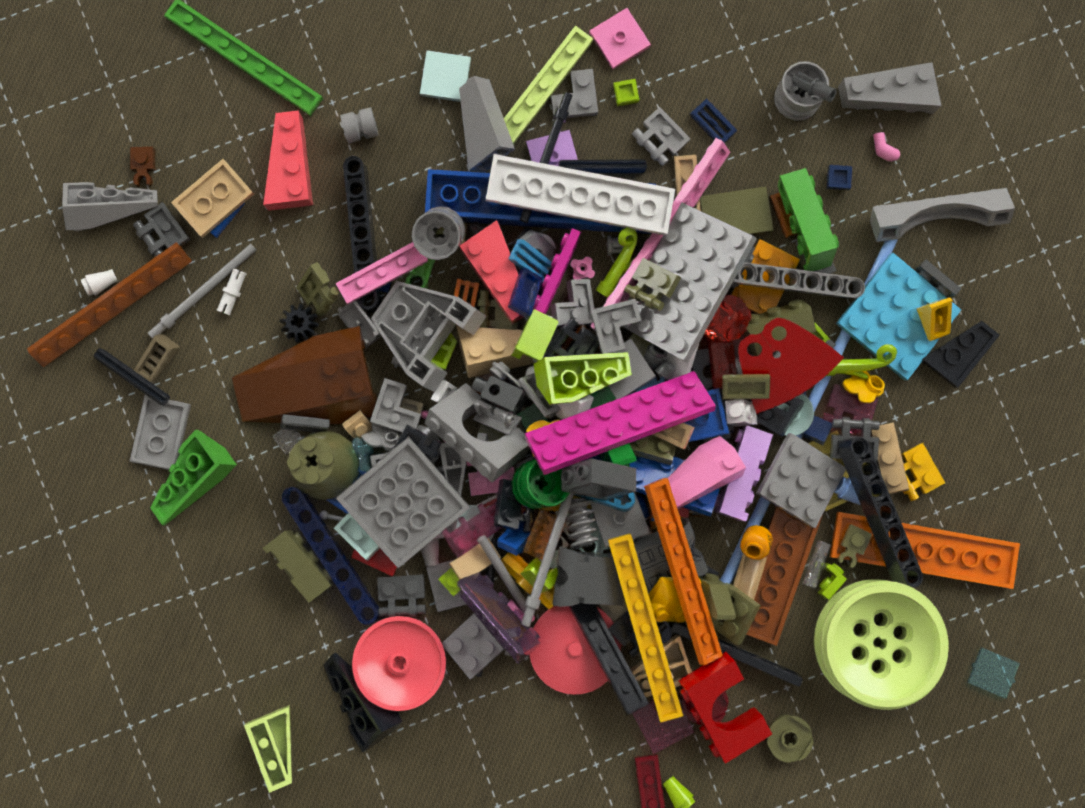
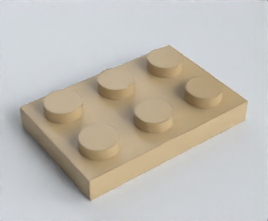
(212, 198)

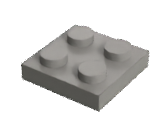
(472, 646)

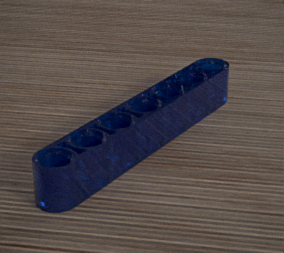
(321, 548)

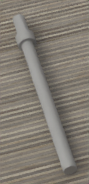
(168, 320)
(533, 601)

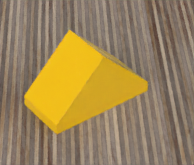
(936, 318)

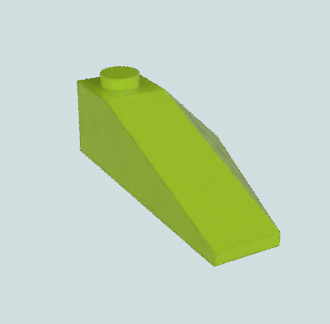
(576, 376)

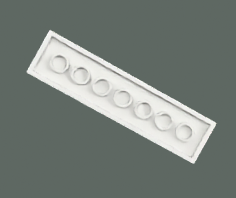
(580, 194)

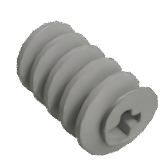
(581, 523)

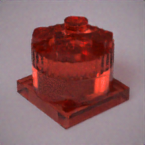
(729, 321)

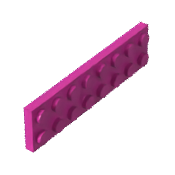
(619, 422)

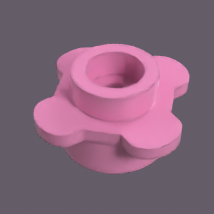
(586, 263)

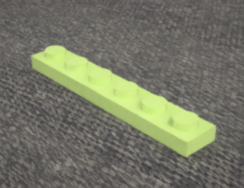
(546, 82)

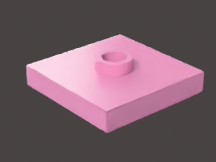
(619, 38)

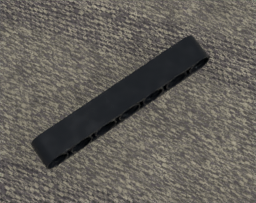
(361, 223)
(872, 504)

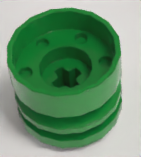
(539, 496)

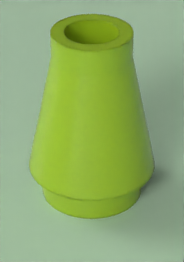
(678, 793)

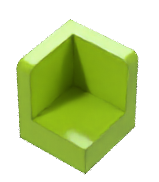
(531, 571)

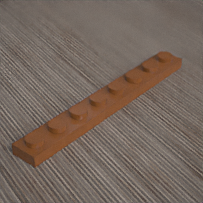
(109, 305)

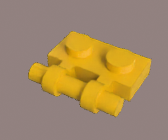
(923, 470)

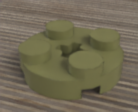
(802, 734)

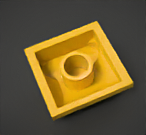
(666, 601)

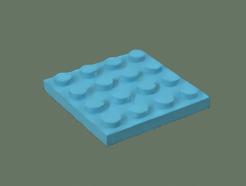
(889, 315)

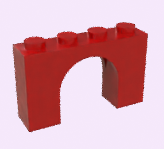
(702, 689)

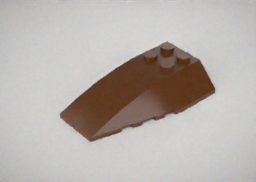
(312, 380)

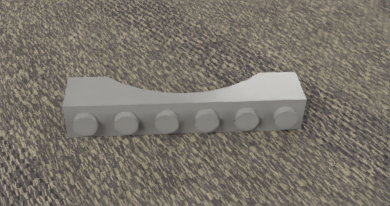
(984, 207)

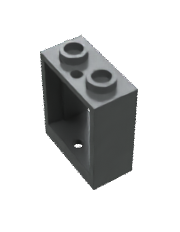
(598, 479)

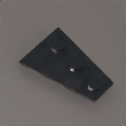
(961, 354)

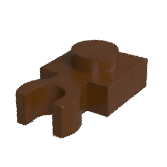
(142, 160)

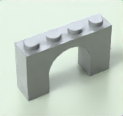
(487, 457)

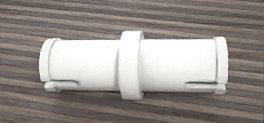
(231, 291)

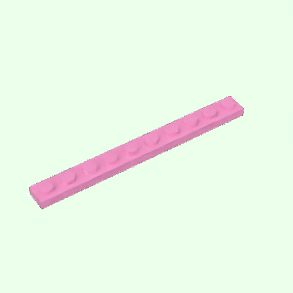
(689, 195)

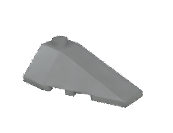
(93, 206)

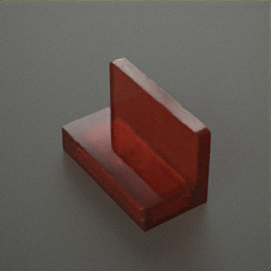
(722, 361)

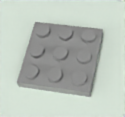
(801, 480)

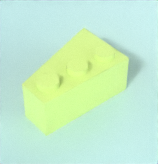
(272, 747)

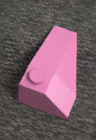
(705, 471)

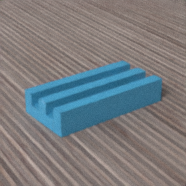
(521, 243)

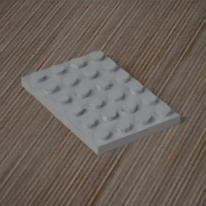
(707, 260)

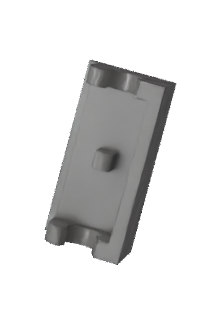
(354, 316)

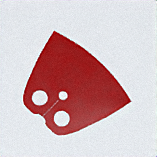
(801, 365)

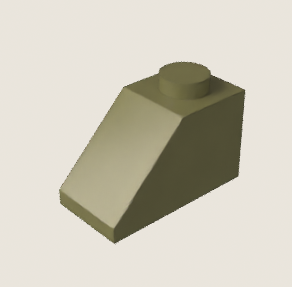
(717, 597)

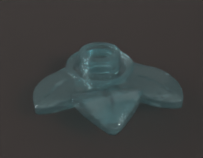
(363, 452)

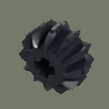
(304, 315)

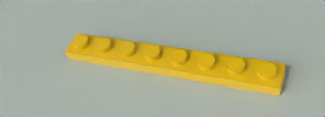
(645, 627)

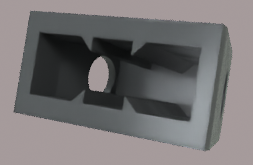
(509, 398)

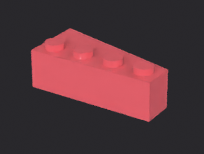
(288, 168)
(490, 260)

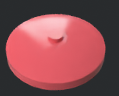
(564, 655)
(398, 663)

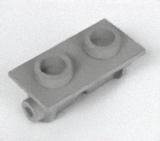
(495, 417)

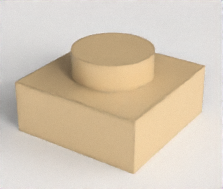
(357, 425)

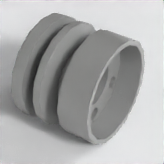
(785, 96)
(425, 231)

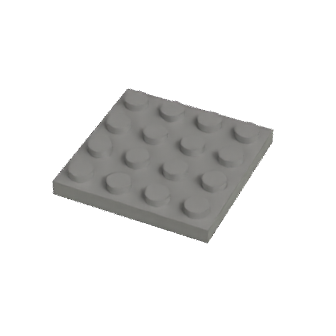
(403, 502)

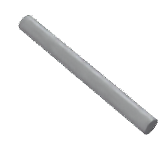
(502, 571)

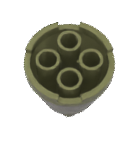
(330, 472)

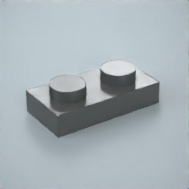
(937, 279)

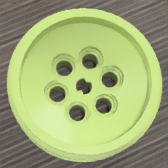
(921, 644)

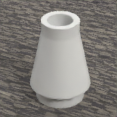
(98, 282)

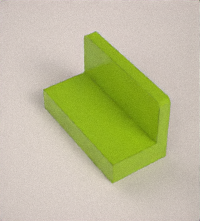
(535, 336)

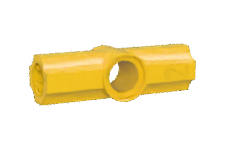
(515, 565)

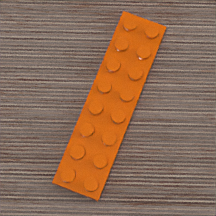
(941, 552)

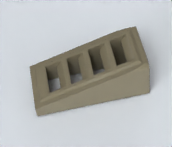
(154, 346)

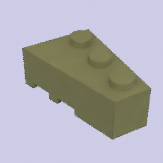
(796, 311)
(300, 564)

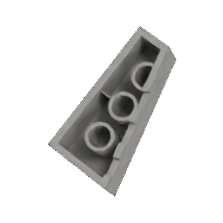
(896, 89)

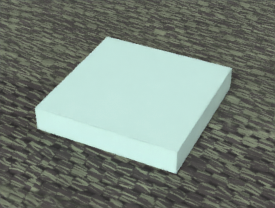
(444, 75)

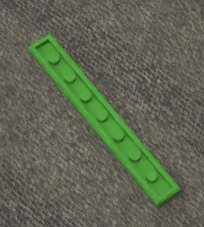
(243, 57)

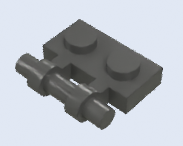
(166, 227)
(846, 424)
(401, 587)

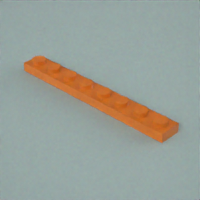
(683, 571)

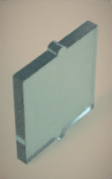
(993, 672)

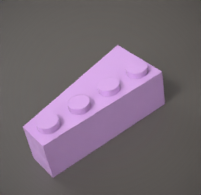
(737, 495)

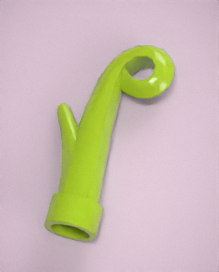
(621, 264)
(856, 366)

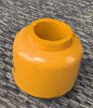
(756, 542)

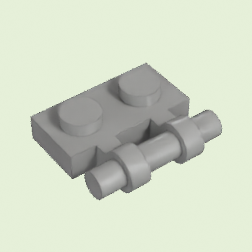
(665, 131)

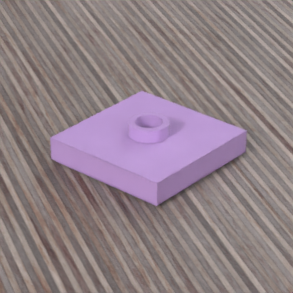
(563, 149)

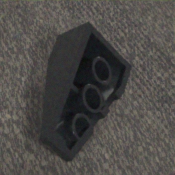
(368, 721)

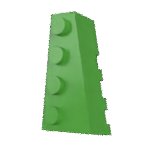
(808, 219)

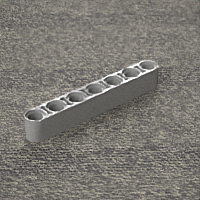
(798, 281)

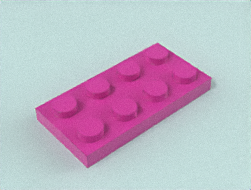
(558, 267)

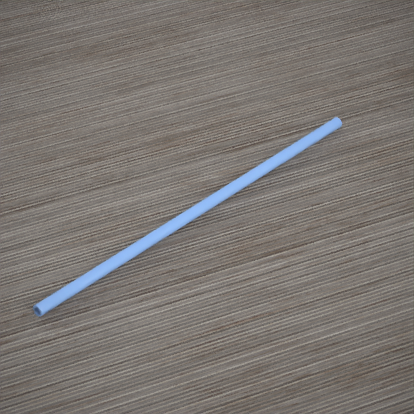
(814, 397)

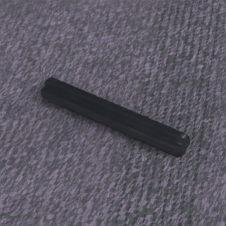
(606, 166)
(131, 376)

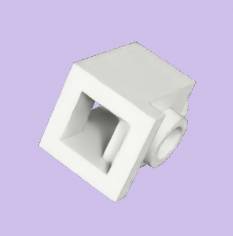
(740, 413)

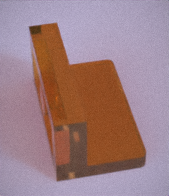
(540, 534)

